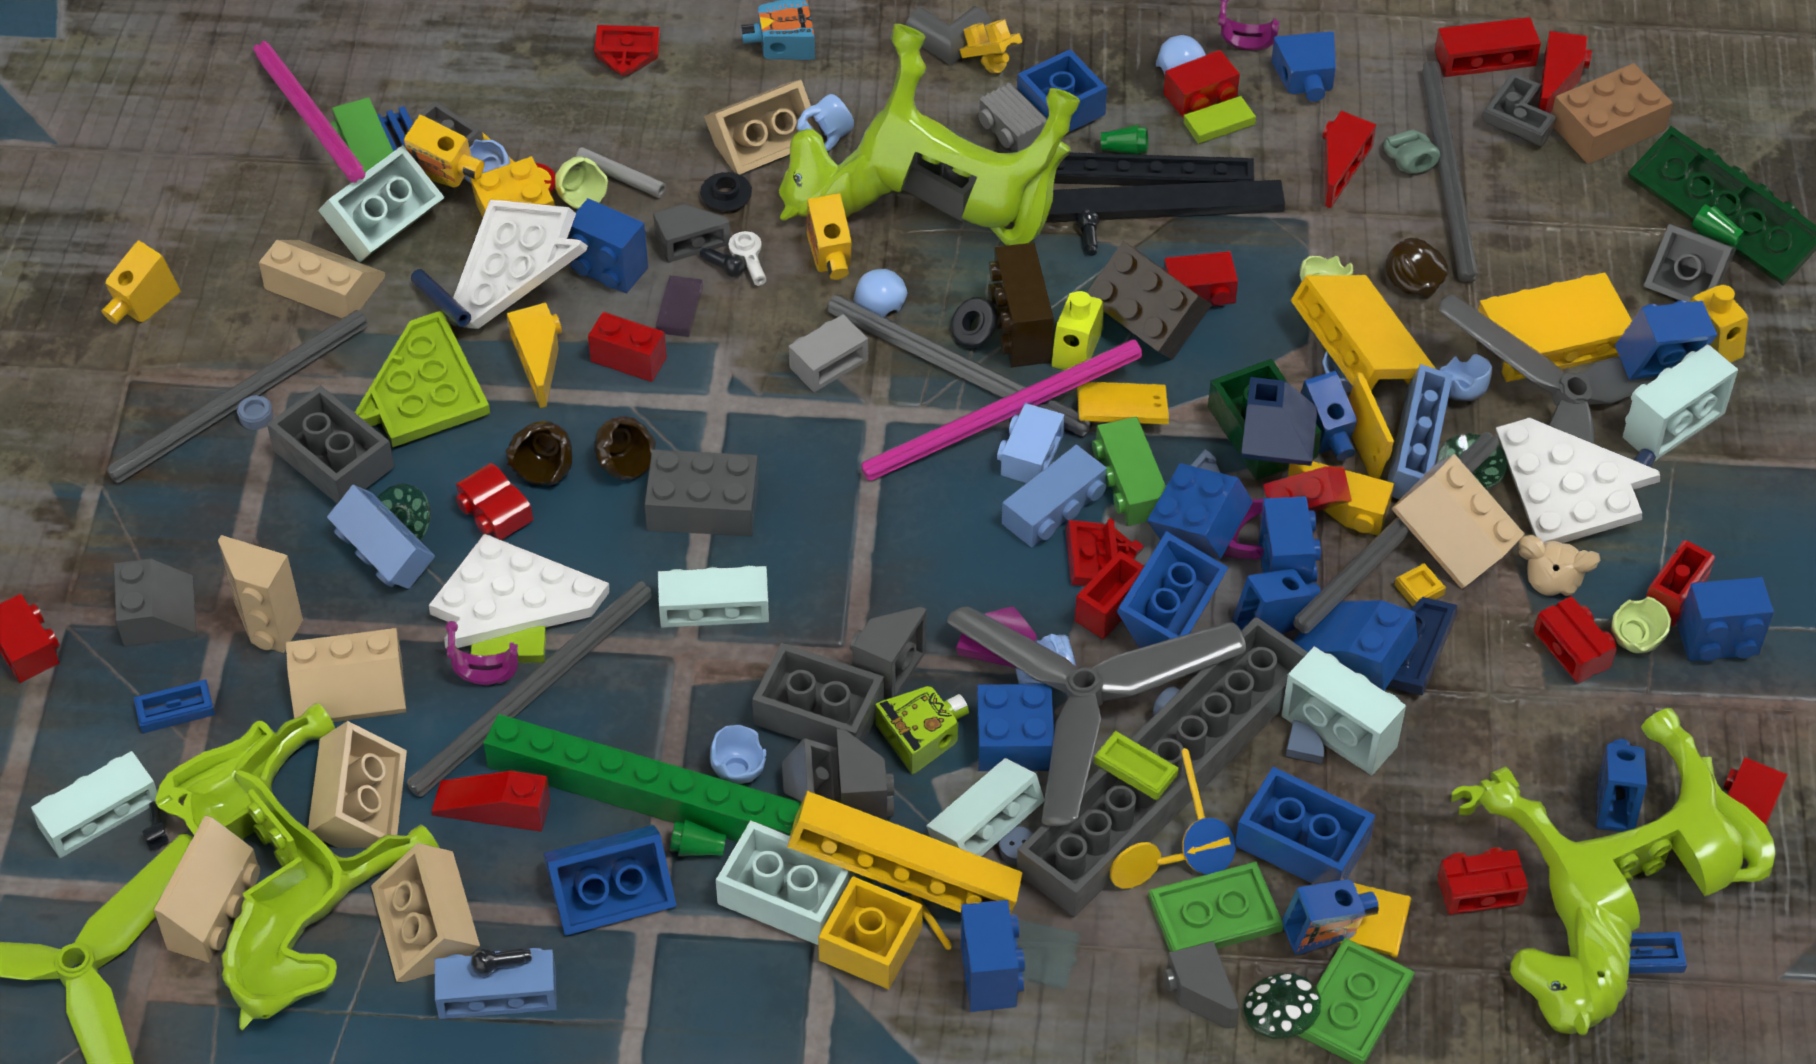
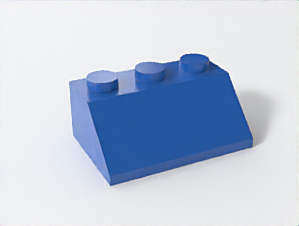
(1170, 592)
(610, 879)

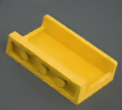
(1563, 321)
(1358, 328)

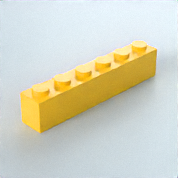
(899, 856)

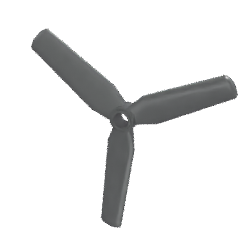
(1571, 392)
(1089, 687)

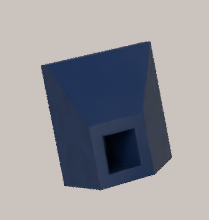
(1278, 423)

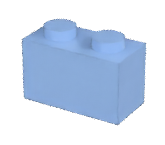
(1031, 443)

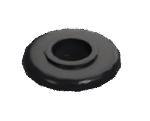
(729, 200)
(963, 320)

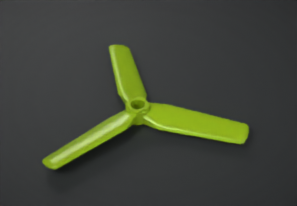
(103, 937)

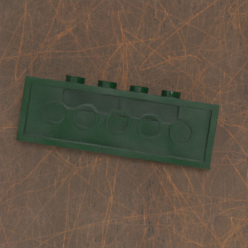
(1689, 177)

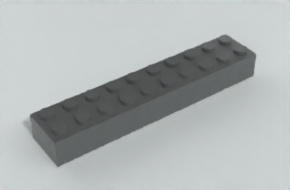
(1210, 718)

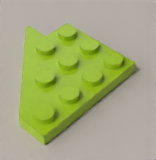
(423, 384)

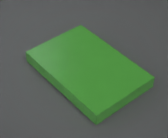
(1217, 908)
(1357, 1001)

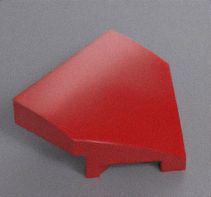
(627, 47)
(1093, 546)

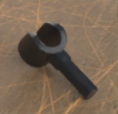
(155, 834)

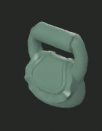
(1414, 151)

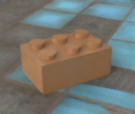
(1611, 113)

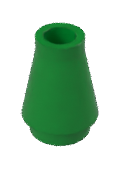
(1126, 140)
(1717, 226)
(696, 840)

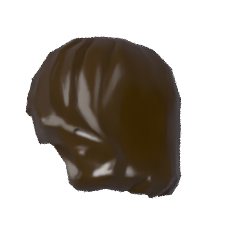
(1416, 267)
(624, 448)
(540, 453)

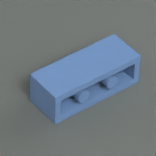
(1054, 496)
(380, 538)
(505, 991)

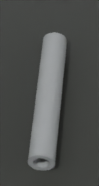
(625, 174)

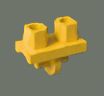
(990, 46)

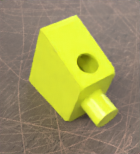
(1079, 318)

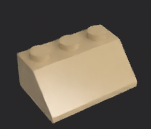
(759, 126)
(318, 277)
(1457, 520)
(262, 593)
(348, 675)
(356, 788)
(206, 891)
(424, 911)

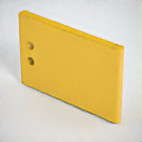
(1122, 401)
(1371, 431)
(1383, 930)

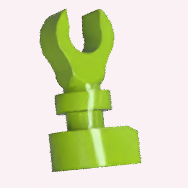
(1474, 792)

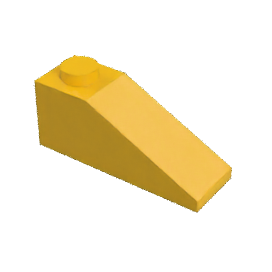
(536, 343)
(1369, 501)

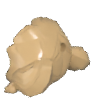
(1543, 556)

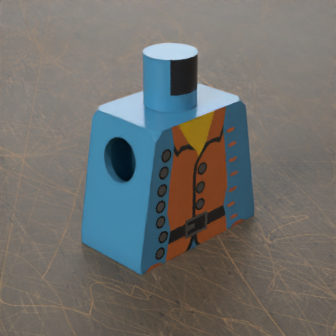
(783, 30)

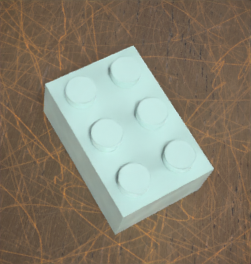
(381, 204)
(1680, 402)
(1344, 710)
(780, 883)

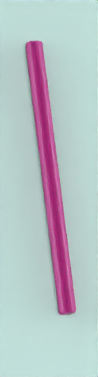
(309, 112)
(1001, 410)

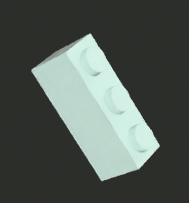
(713, 596)
(95, 804)
(989, 809)

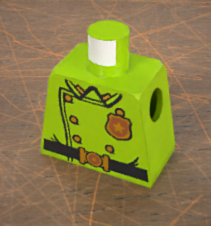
(920, 725)

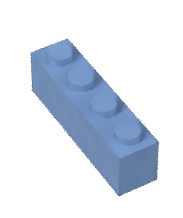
(1419, 428)

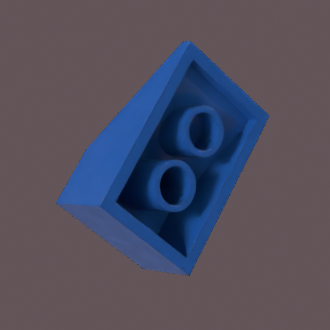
(1365, 638)

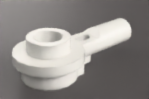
(748, 247)

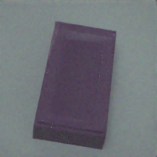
(679, 306)

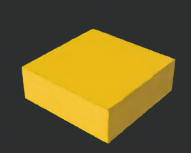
(1419, 583)

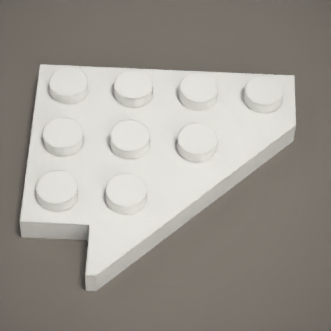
(512, 255)
(1571, 483)
(511, 590)

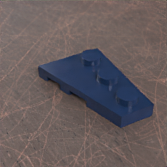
(1433, 626)

